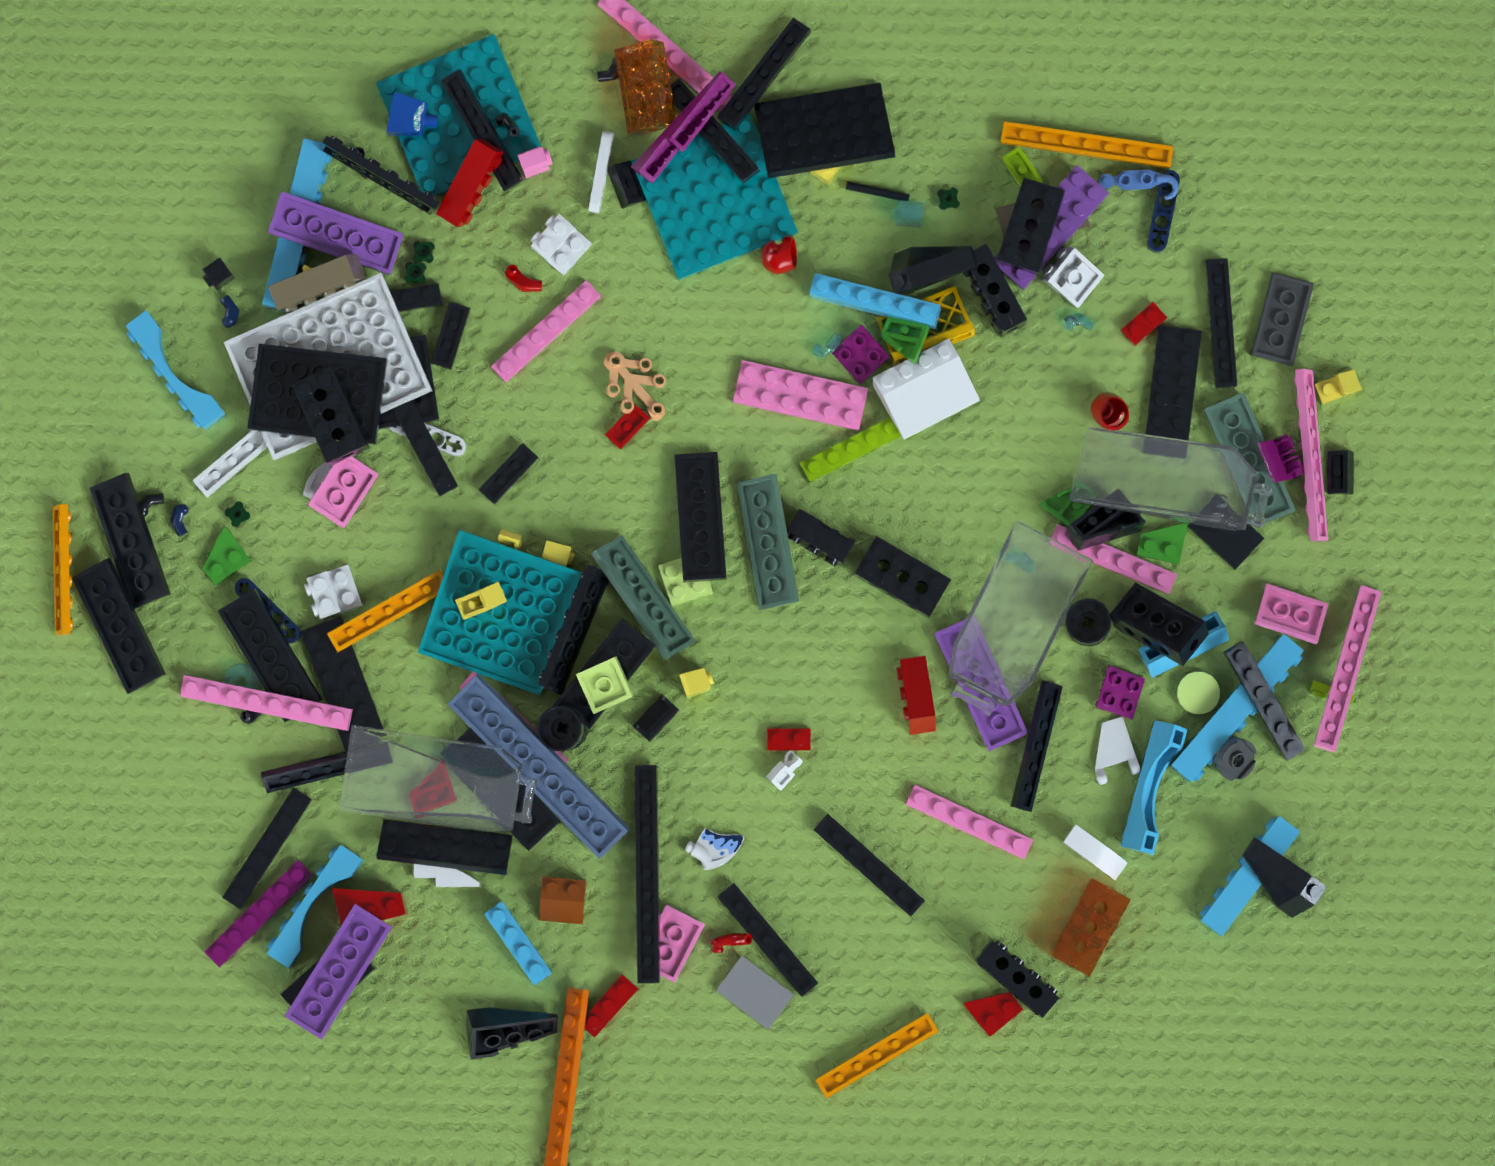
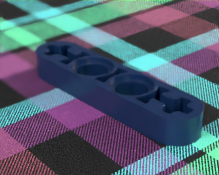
(1166, 212)
(272, 607)

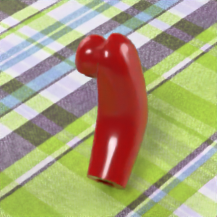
(520, 281)
(730, 940)

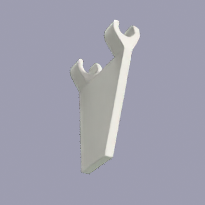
(1114, 748)

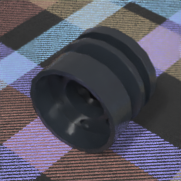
(1093, 611)
(550, 727)

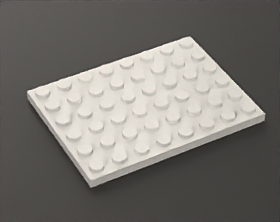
(348, 322)

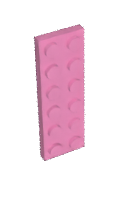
(800, 395)

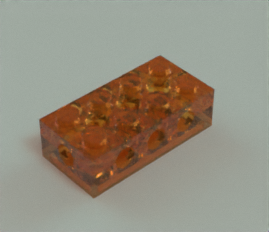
(645, 87)
(1104, 927)

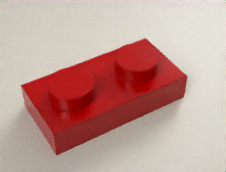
(1143, 324)
(627, 427)
(788, 739)

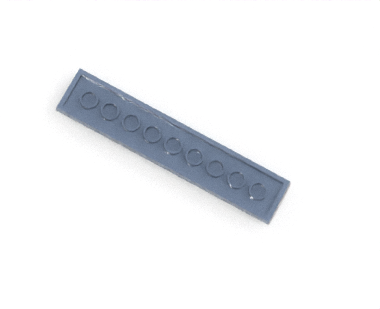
(557, 783)

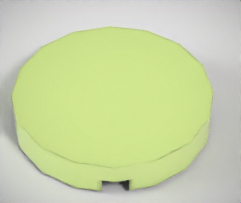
(1198, 693)

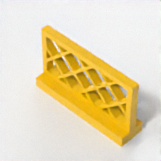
(954, 334)

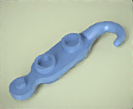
(1139, 180)

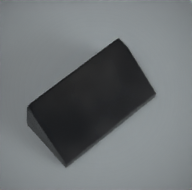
(626, 184)
(1340, 472)

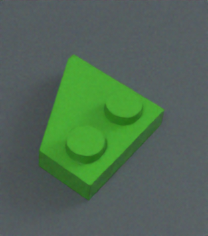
(905, 337)
(1063, 508)
(1163, 544)
(225, 558)

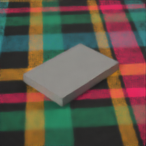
(754, 992)

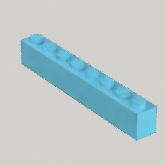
(306, 185)
(1234, 711)

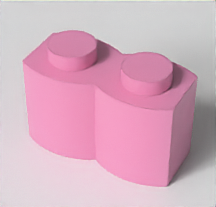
(534, 161)

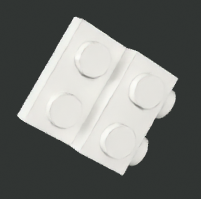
(560, 244)
(1072, 276)
(333, 592)

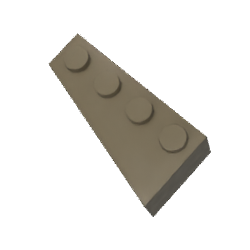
(318, 281)

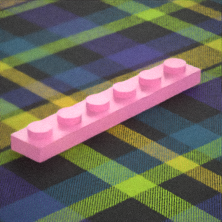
(546, 331)
(1123, 563)
(969, 822)

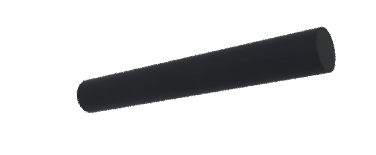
(877, 191)

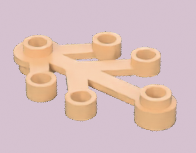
(633, 382)

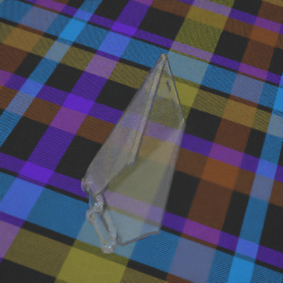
(1168, 479)
(1015, 617)
(433, 781)

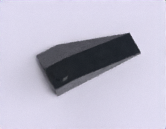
(925, 266)
(1285, 882)
(498, 1029)

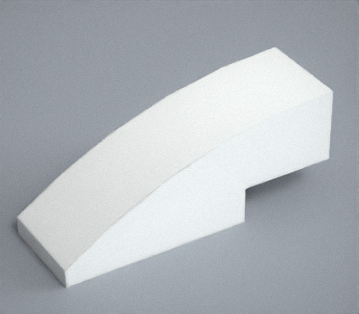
(1094, 852)
(445, 876)

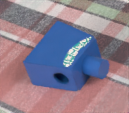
(409, 116)

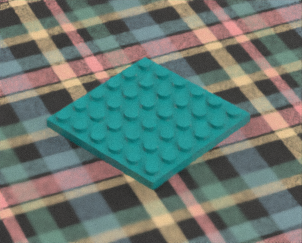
(441, 150)
(708, 211)
(510, 639)

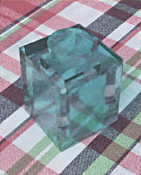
(908, 213)

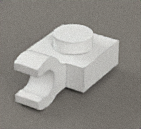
(783, 772)

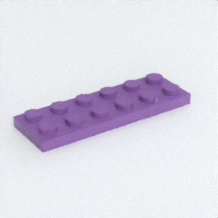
(1079, 202)
(334, 232)
(1004, 722)
(338, 971)

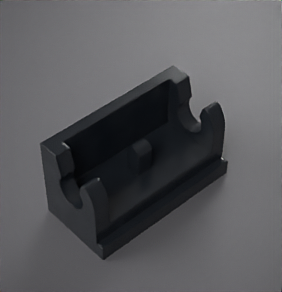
(656, 718)

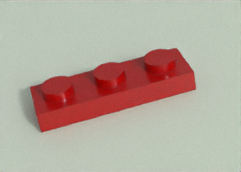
(609, 1005)

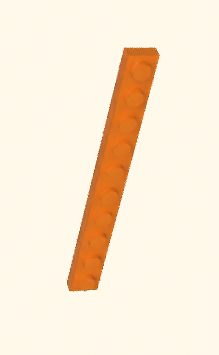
(566, 1077)

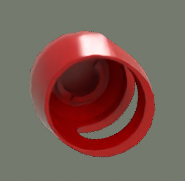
(780, 257)
(1108, 410)

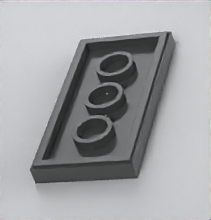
(1282, 319)

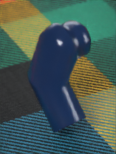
(231, 313)
(177, 517)

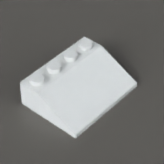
(927, 390)

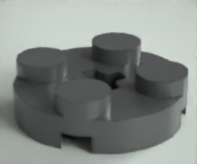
(1225, 758)

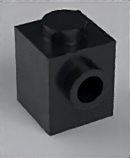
(217, 274)

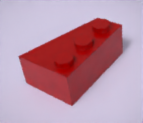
(917, 695)
(380, 904)

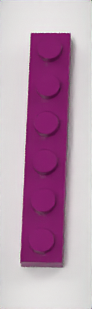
(259, 913)

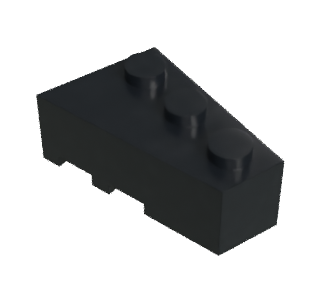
(1102, 525)
(820, 538)

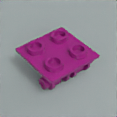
(860, 354)
(1278, 459)
(1120, 692)

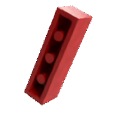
(470, 182)

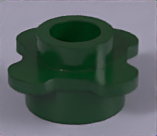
(944, 203)
(419, 247)
(420, 268)
(243, 514)

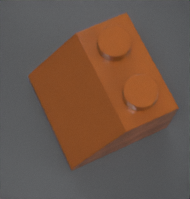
(562, 900)

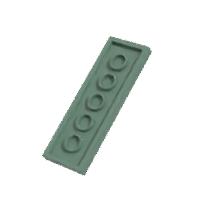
(1237, 427)
(768, 542)
(643, 597)

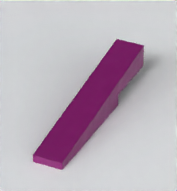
(683, 128)

